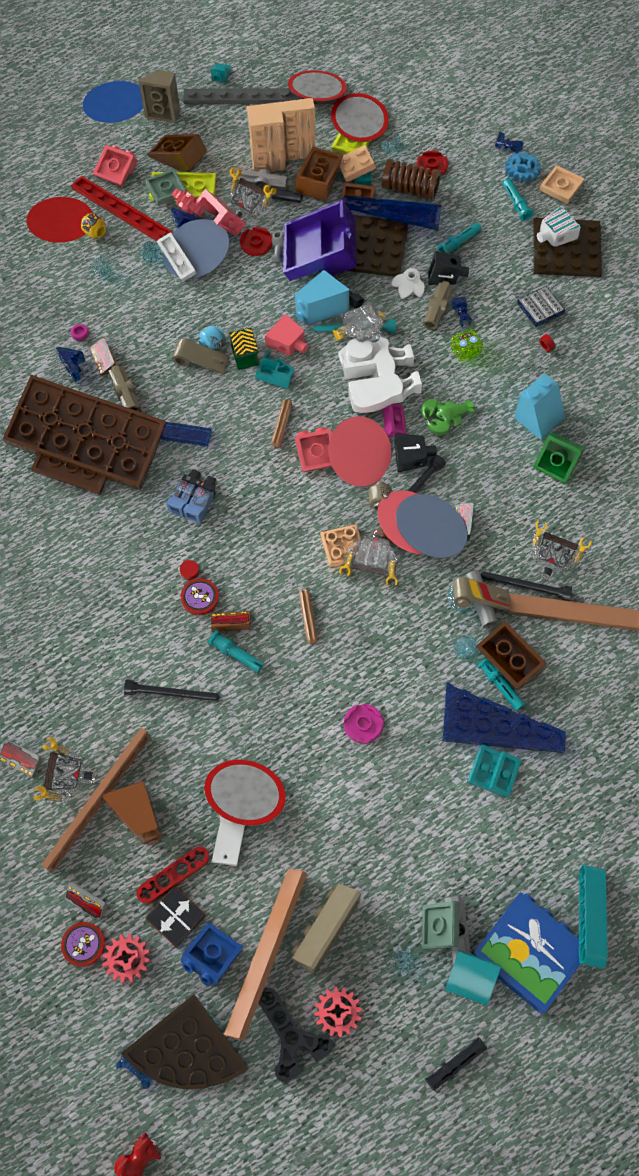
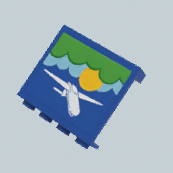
(533, 952)

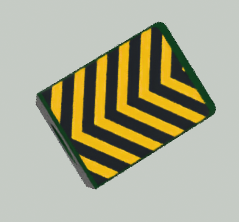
(244, 348)

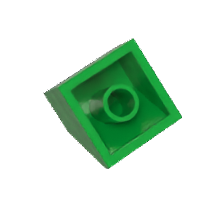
(559, 457)

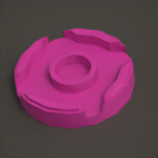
(363, 730)

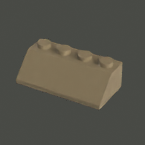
(326, 928)

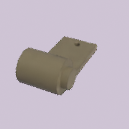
(189, 351)

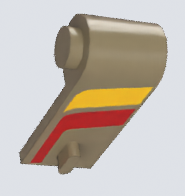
(469, 590)

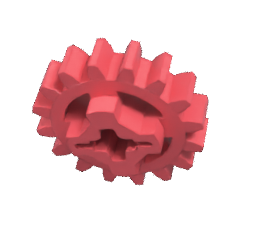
(187, 202)
(117, 961)
(327, 1012)

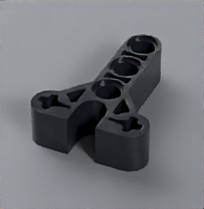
(305, 1039)

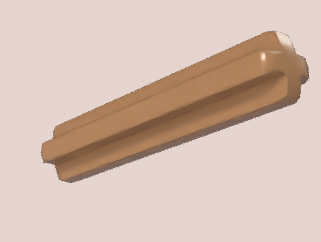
(281, 423)
(308, 617)

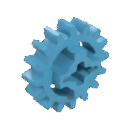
(522, 167)

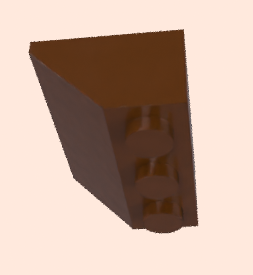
(512, 656)

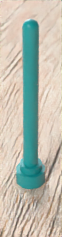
(389, 326)

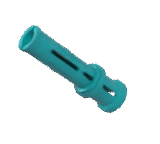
(520, 204)
(453, 243)
(228, 646)
(493, 676)

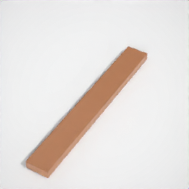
(574, 612)
(95, 801)
(265, 955)

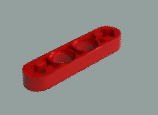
(175, 878)

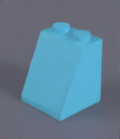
(321, 299)
(540, 407)

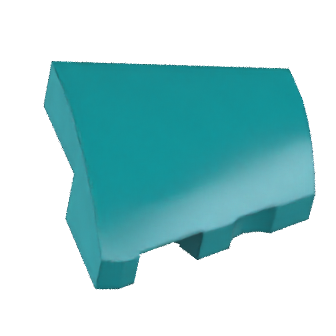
(274, 371)

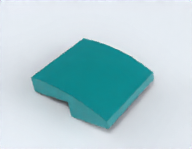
(494, 771)
(473, 977)

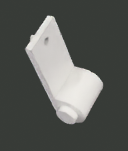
(228, 843)

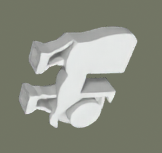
(379, 360)

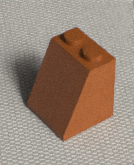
(136, 811)

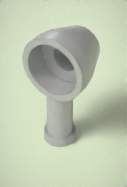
(278, 244)

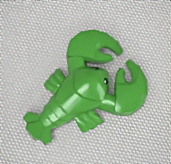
(447, 413)

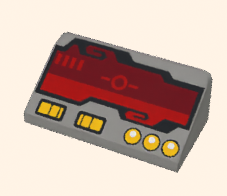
(20, 758)
(85, 901)

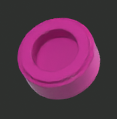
(79, 332)

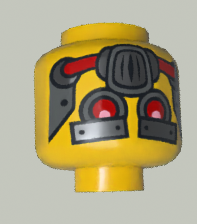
(93, 225)

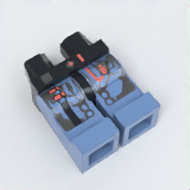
(192, 496)

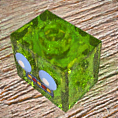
(466, 345)

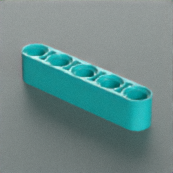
(592, 917)

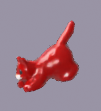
(135, 1163)

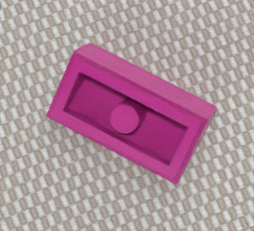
(393, 421)

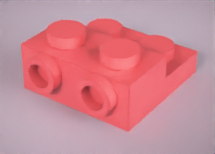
(115, 165)
(313, 449)

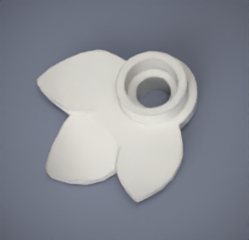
(409, 285)

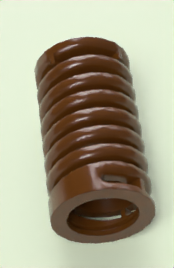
(412, 175)

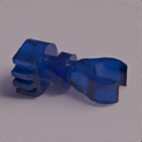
(515, 146)
(460, 304)

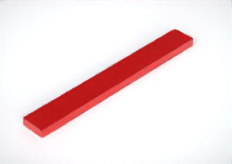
(120, 208)

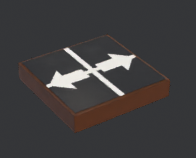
(175, 916)

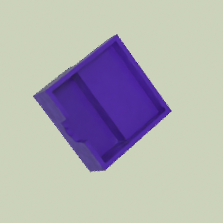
(320, 242)

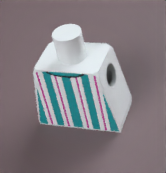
(558, 228)

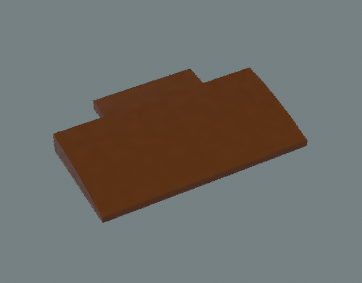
(83, 437)

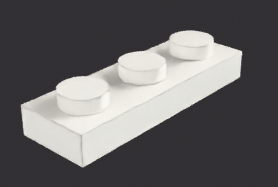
(176, 257)

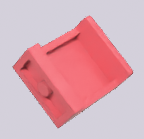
(225, 215)

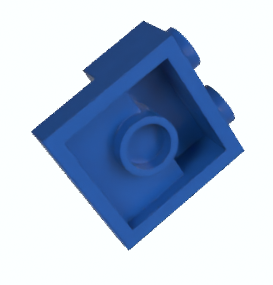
(211, 955)

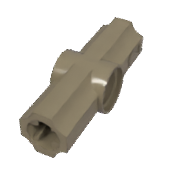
(437, 305)
(124, 388)

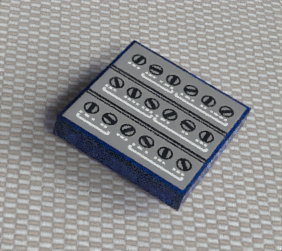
(540, 306)

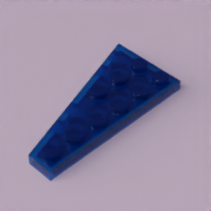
(412, 213)
(485, 722)

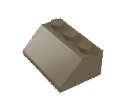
(160, 96)

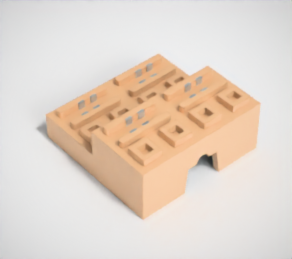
(280, 133)

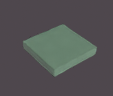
(163, 185)
(440, 925)

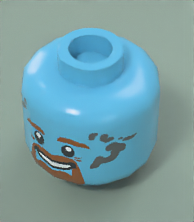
(212, 337)

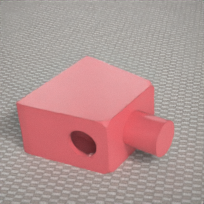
(286, 337)

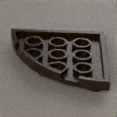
(186, 1050)

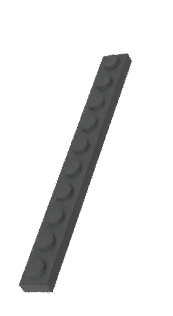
(242, 96)

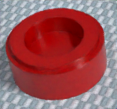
(547, 343)
(189, 569)

